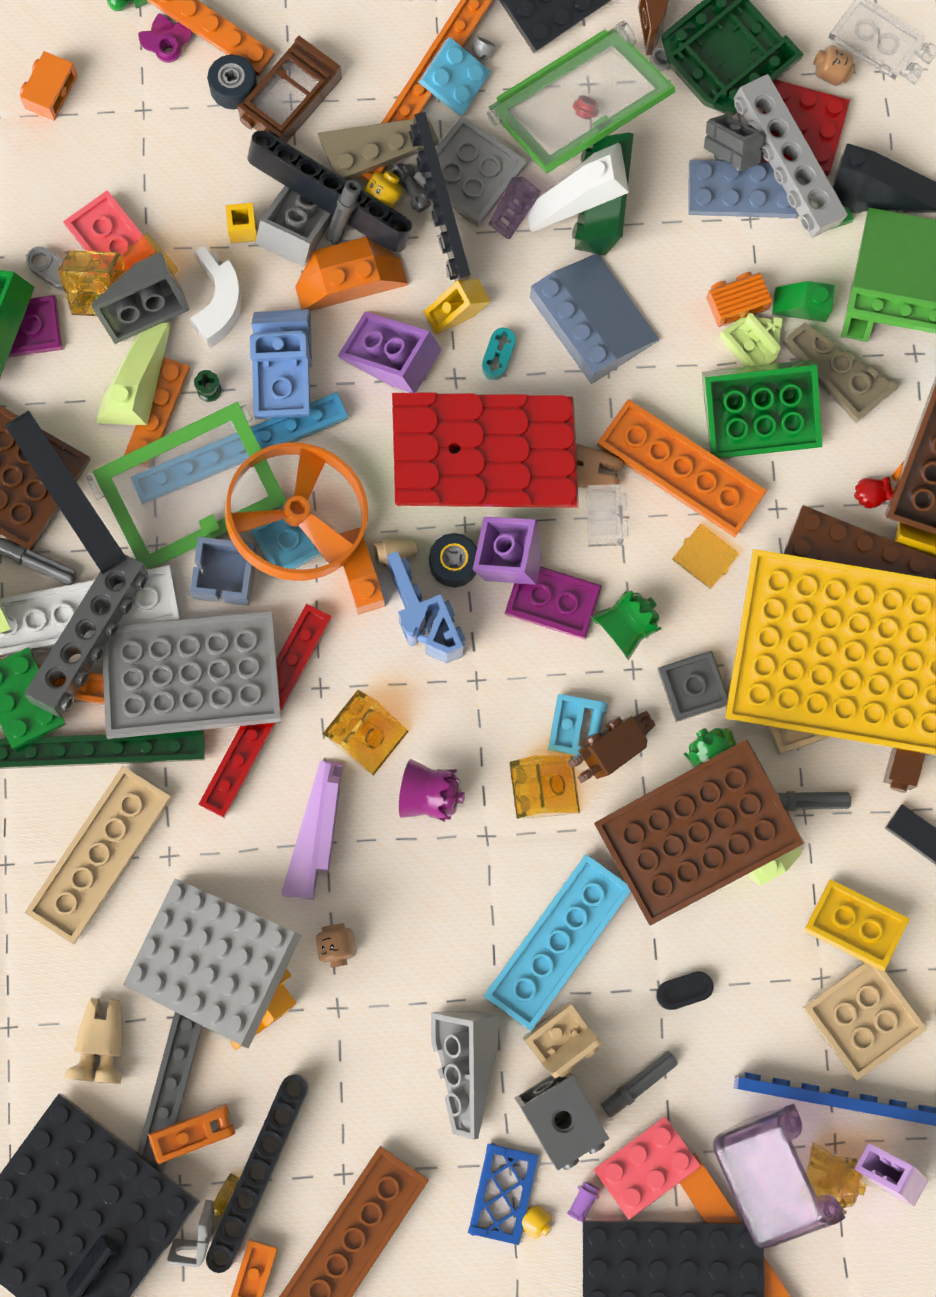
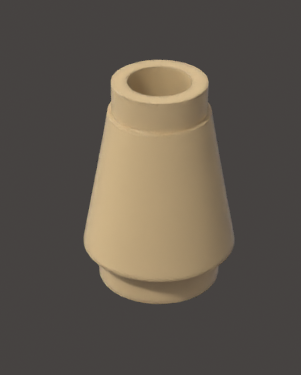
(405, 548)

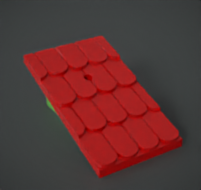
(484, 450)

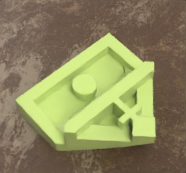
(754, 339)

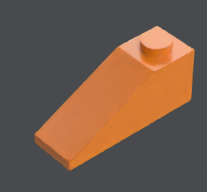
(362, 577)

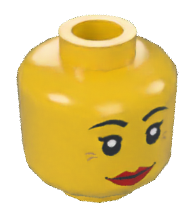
(385, 188)

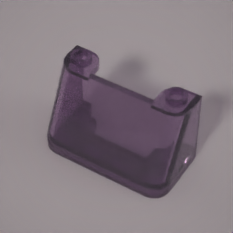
(771, 1179)

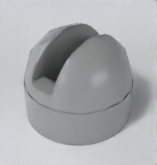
(482, 48)
(658, 59)

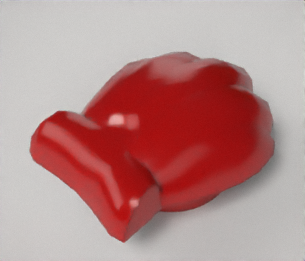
(873, 491)

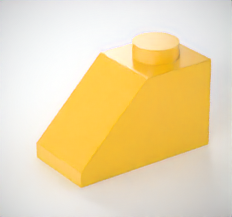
(457, 305)

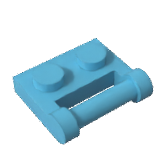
(568, 722)

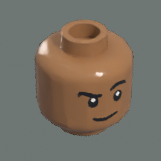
(834, 65)
(335, 945)

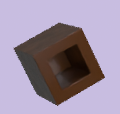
(903, 769)

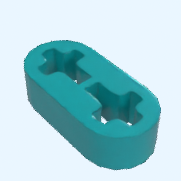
(504, 355)

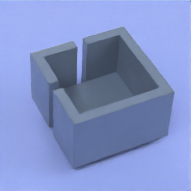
(224, 572)

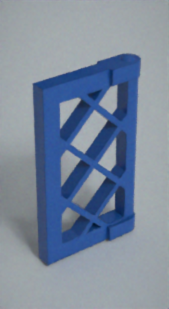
(480, 1204)

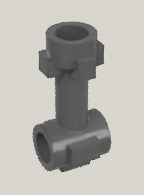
(406, 175)

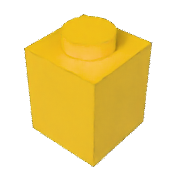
(241, 222)

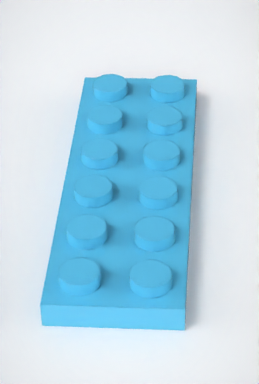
(558, 942)

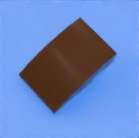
(652, 19)

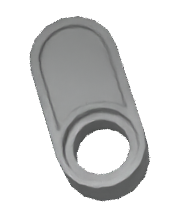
(49, 270)

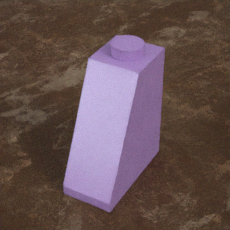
(892, 1174)

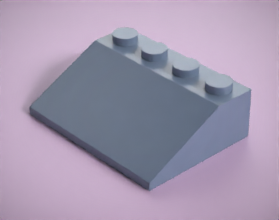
(592, 316)

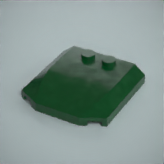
(725, 47)

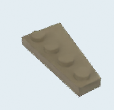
(368, 147)
(839, 373)

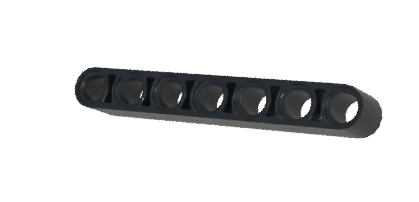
(324, 187)
(65, 492)
(247, 1184)

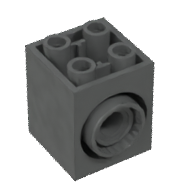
(571, 1135)

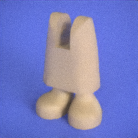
(98, 1038)

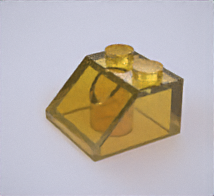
(365, 732)
(544, 787)

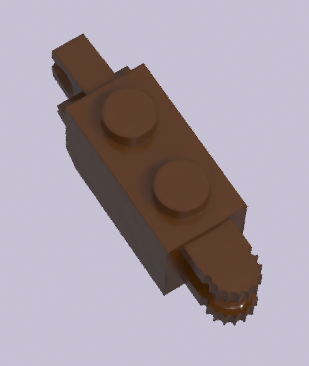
(614, 746)

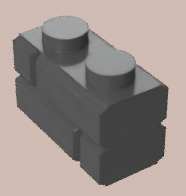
(733, 142)

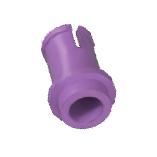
(583, 1201)

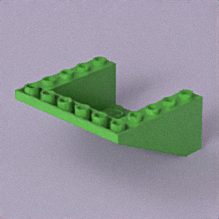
(893, 275)

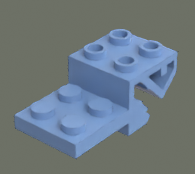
(281, 363)
(444, 640)

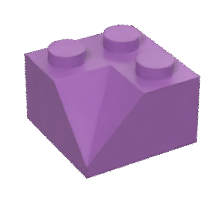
(509, 551)

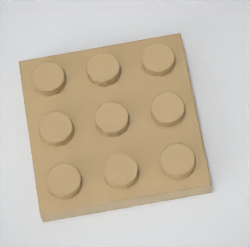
(864, 1019)

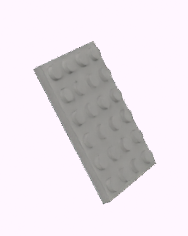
(191, 675)
(212, 962)

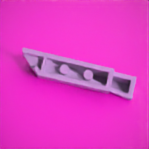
(316, 833)

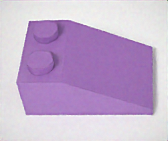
(391, 351)

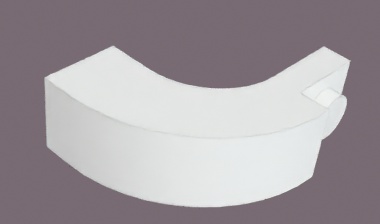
(223, 311)

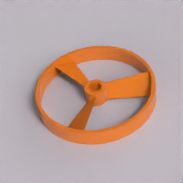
(297, 511)

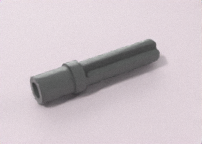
(345, 205)
(37, 561)
(815, 800)
(639, 1084)

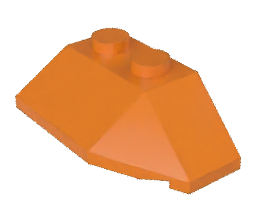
(348, 273)

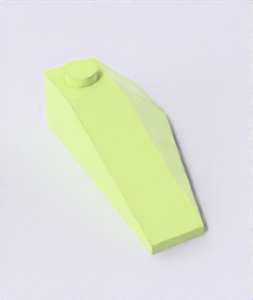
(134, 384)

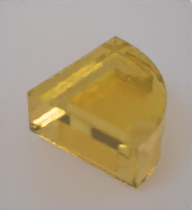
(225, 1193)

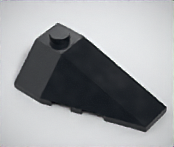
(880, 183)

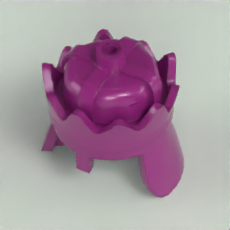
(429, 792)

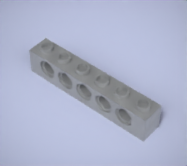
(817, 188)

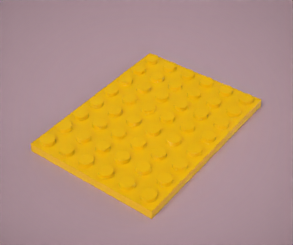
(837, 652)

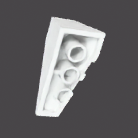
(586, 186)

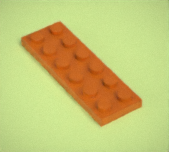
(681, 468)

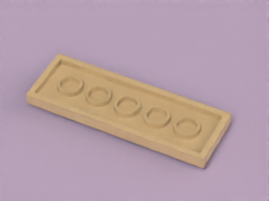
(98, 855)

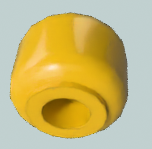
(537, 1222)

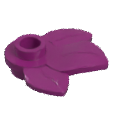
(163, 36)

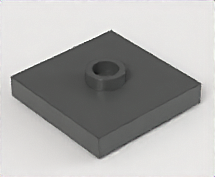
(693, 686)

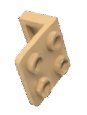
(562, 1041)

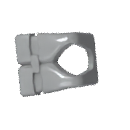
(205, 1230)

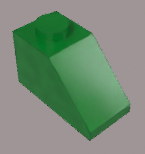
(804, 301)

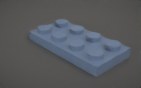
(723, 191)

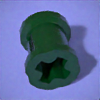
(215, 390)

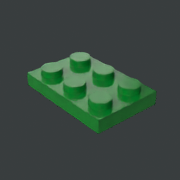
(18, 717)

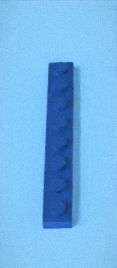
(836, 1098)

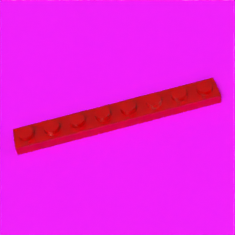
(251, 738)

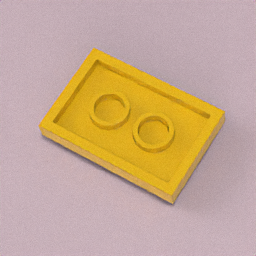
(856, 925)

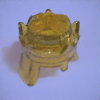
(834, 1176)

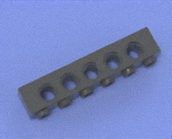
(72, 641)

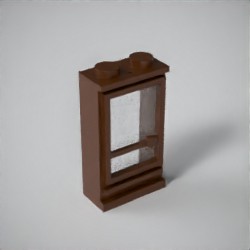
(290, 91)

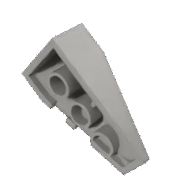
(467, 1056)

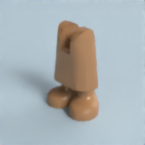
(590, 463)

